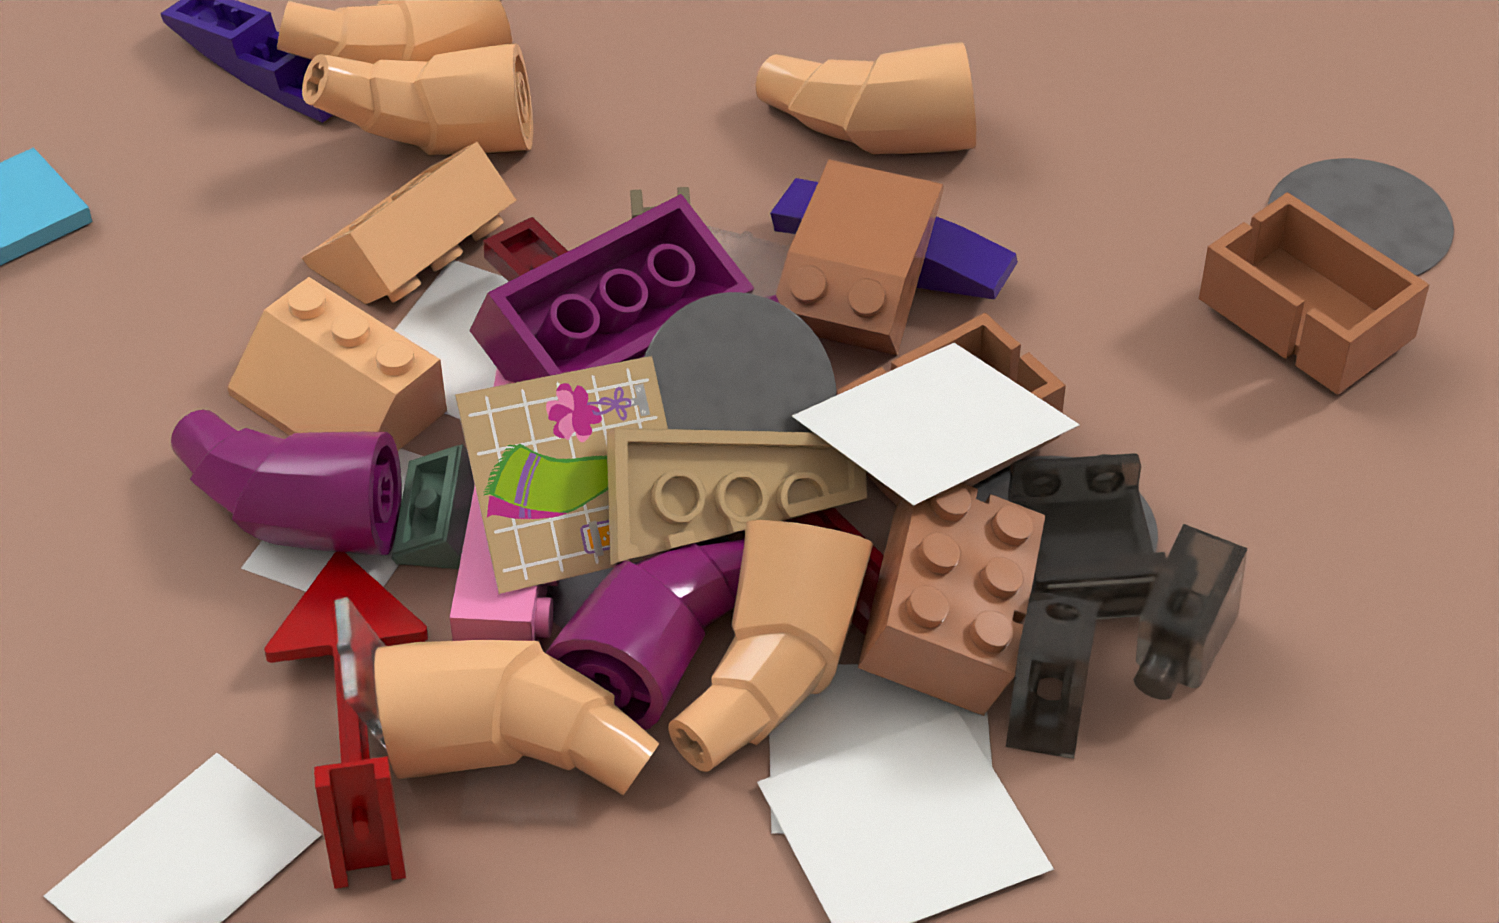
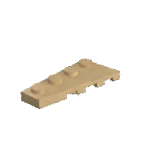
(708, 483)

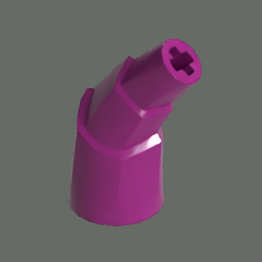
(301, 489)
(648, 623)

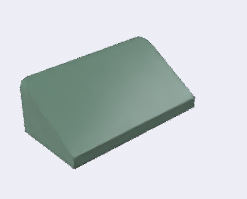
(435, 510)

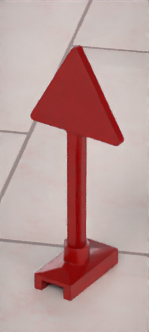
(358, 793)

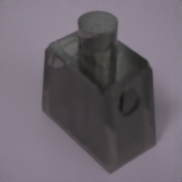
(1188, 612)
(1052, 645)

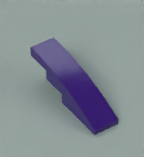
(245, 45)
(955, 257)

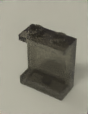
(1092, 530)

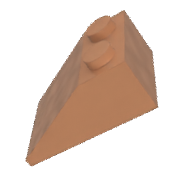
(860, 255)

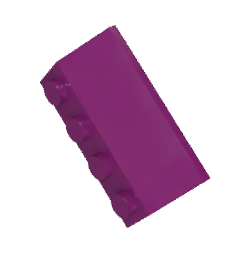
(605, 295)

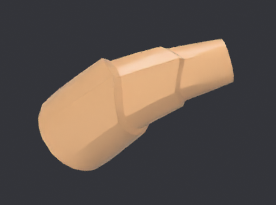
(393, 29)
(431, 104)
(885, 106)
(788, 640)
(493, 703)

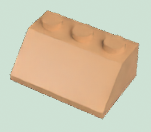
(415, 228)
(336, 370)

